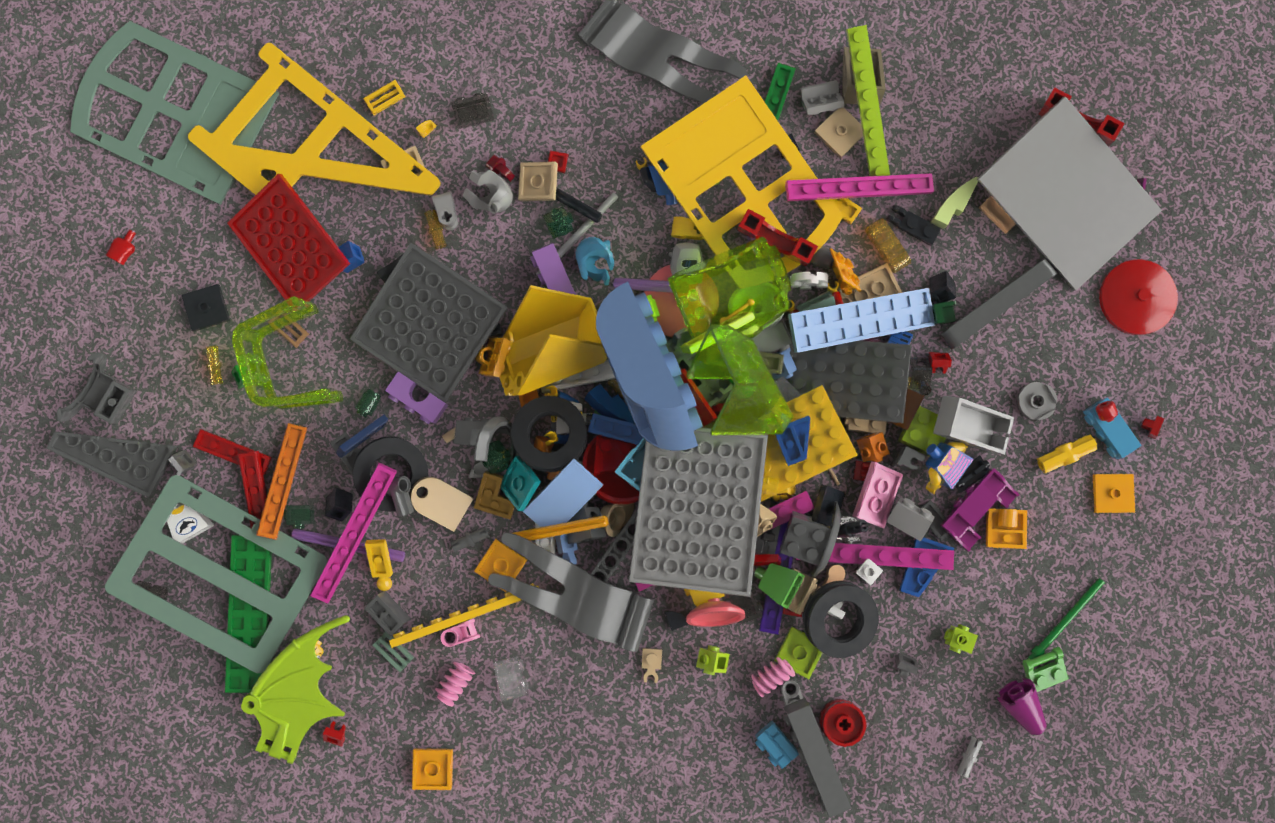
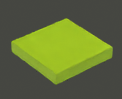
(799, 653)

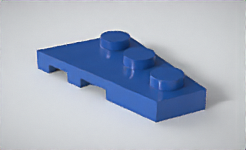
(917, 579)

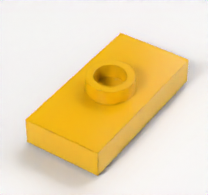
(848, 209)

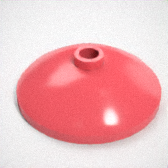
(715, 614)

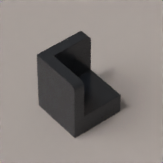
(942, 287)
(338, 504)

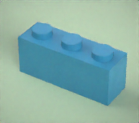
(1114, 434)

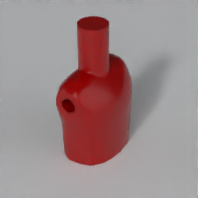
(122, 248)

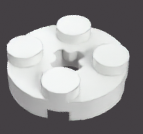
(806, 280)

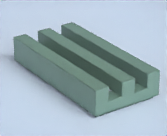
(404, 662)

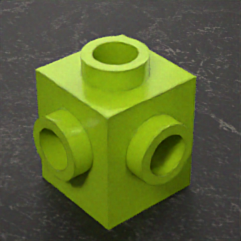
(966, 641)
(712, 660)

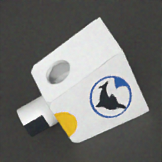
(187, 523)

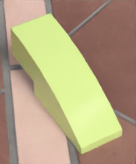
(954, 204)

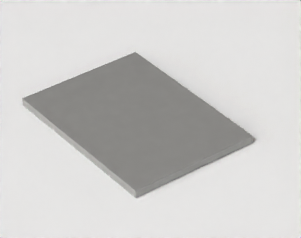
(1069, 193)
(700, 514)

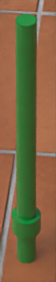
(1039, 650)

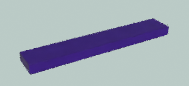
(773, 612)

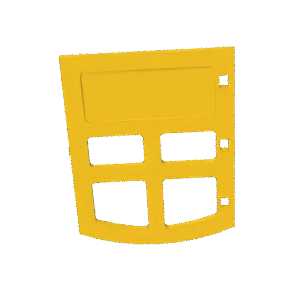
(715, 145)

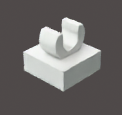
(836, 612)

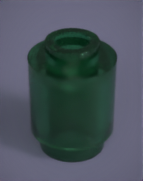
(368, 403)

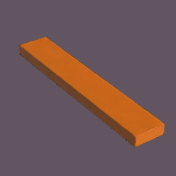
(282, 481)

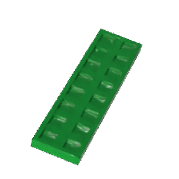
(245, 620)

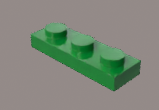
(779, 88)

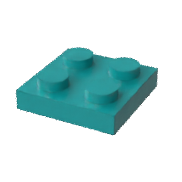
(519, 483)

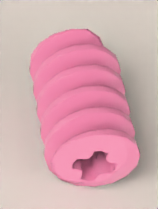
(772, 676)
(454, 683)

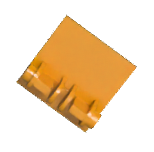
(843, 270)

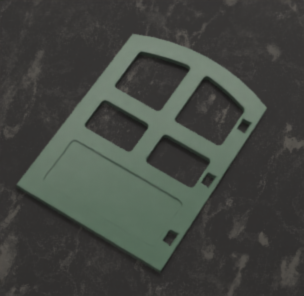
(217, 98)

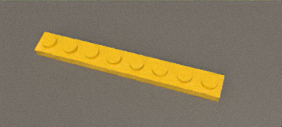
(455, 618)

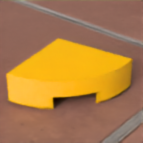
(425, 128)

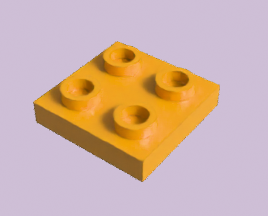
(497, 351)
(1006, 528)

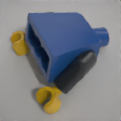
(655, 182)

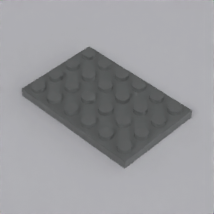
(859, 378)

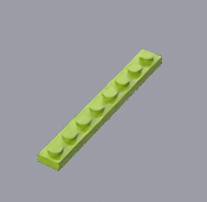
(868, 101)

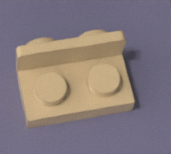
(800, 599)

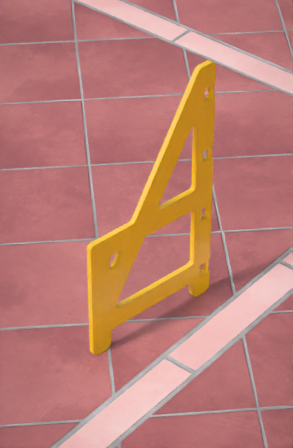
(248, 163)

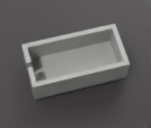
(973, 424)

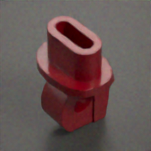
(498, 166)

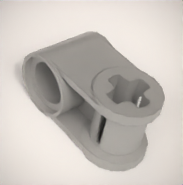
(445, 208)

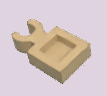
(651, 660)

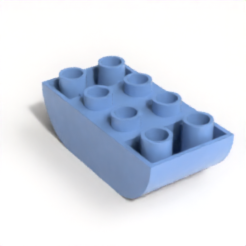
(647, 371)

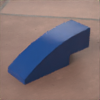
(608, 406)

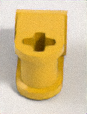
(684, 229)

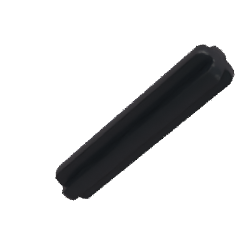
(578, 206)

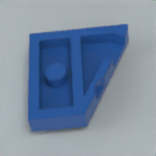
(795, 440)

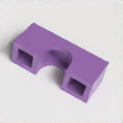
(402, 388)

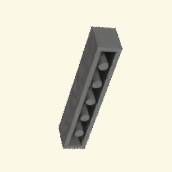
(817, 758)

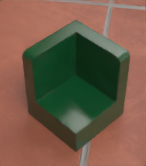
(944, 312)

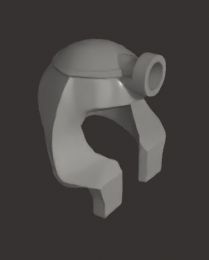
(499, 196)

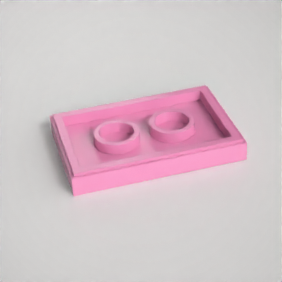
(877, 494)

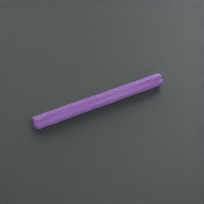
(331, 541)

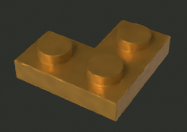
(489, 498)

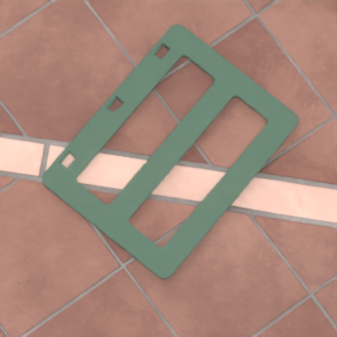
(151, 538)

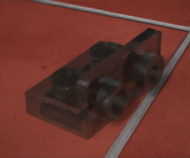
(472, 110)
(748, 604)

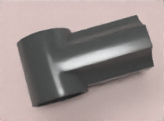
(399, 491)

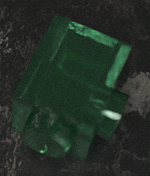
(299, 515)

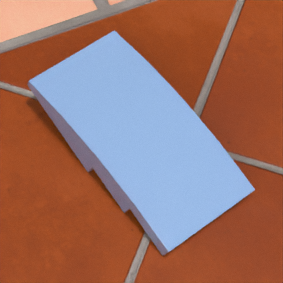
(563, 495)

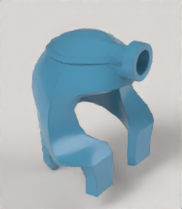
(588, 252)

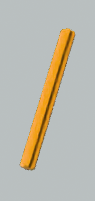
(564, 528)

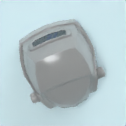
(684, 256)

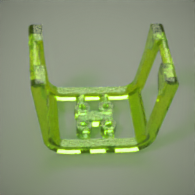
(254, 367)

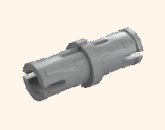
(969, 757)

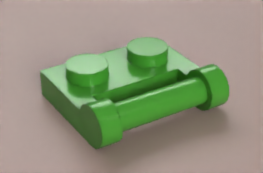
(1048, 674)

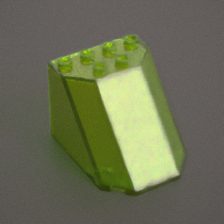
(726, 283)
(756, 399)

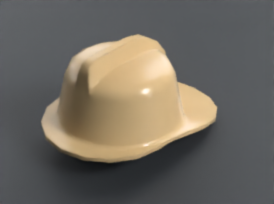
(617, 516)

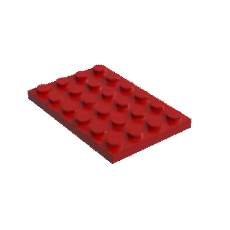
(288, 241)

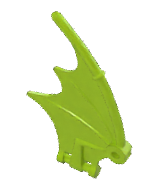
(289, 695)

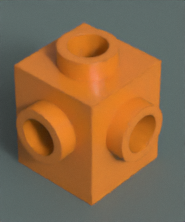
(873, 447)

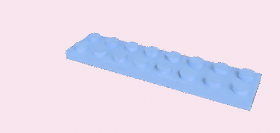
(861, 320)

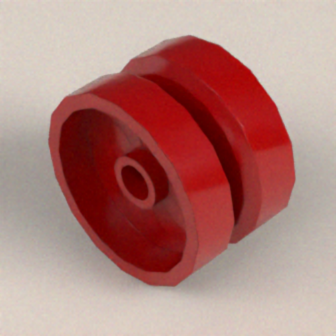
(853, 728)

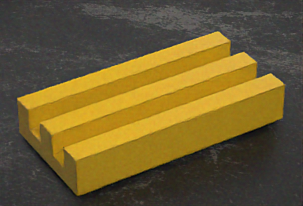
(388, 103)

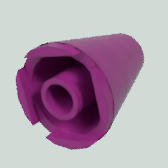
(1024, 705)

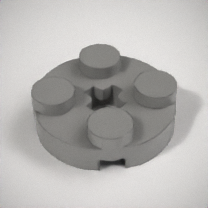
(1047, 402)

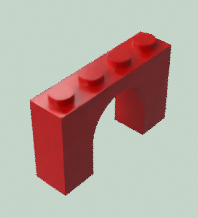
(1106, 128)
(794, 248)

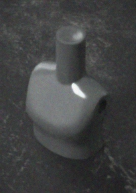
(822, 258)

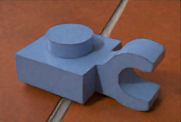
(566, 549)

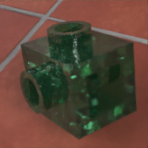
(558, 222)
(498, 457)

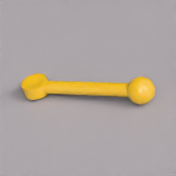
(750, 302)

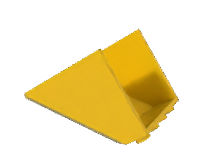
(550, 340)

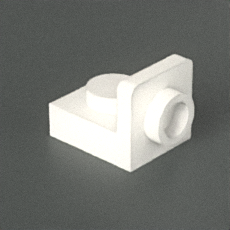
(869, 572)

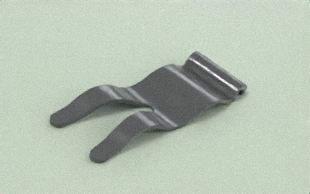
(645, 49)
(587, 602)

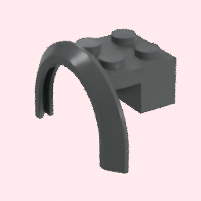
(102, 395)
(480, 433)
(810, 539)

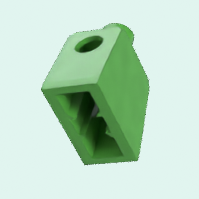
(779, 583)

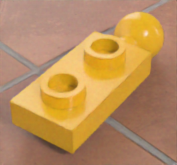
(379, 563)

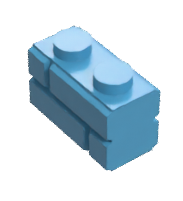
(776, 744)

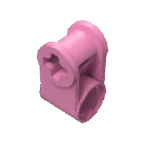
(461, 633)

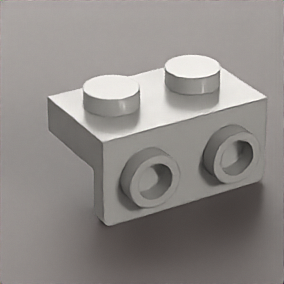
(821, 98)

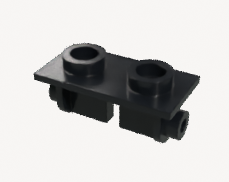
(974, 472)

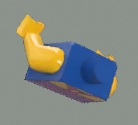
(946, 464)

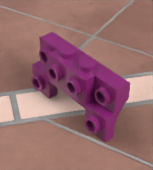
(975, 504)

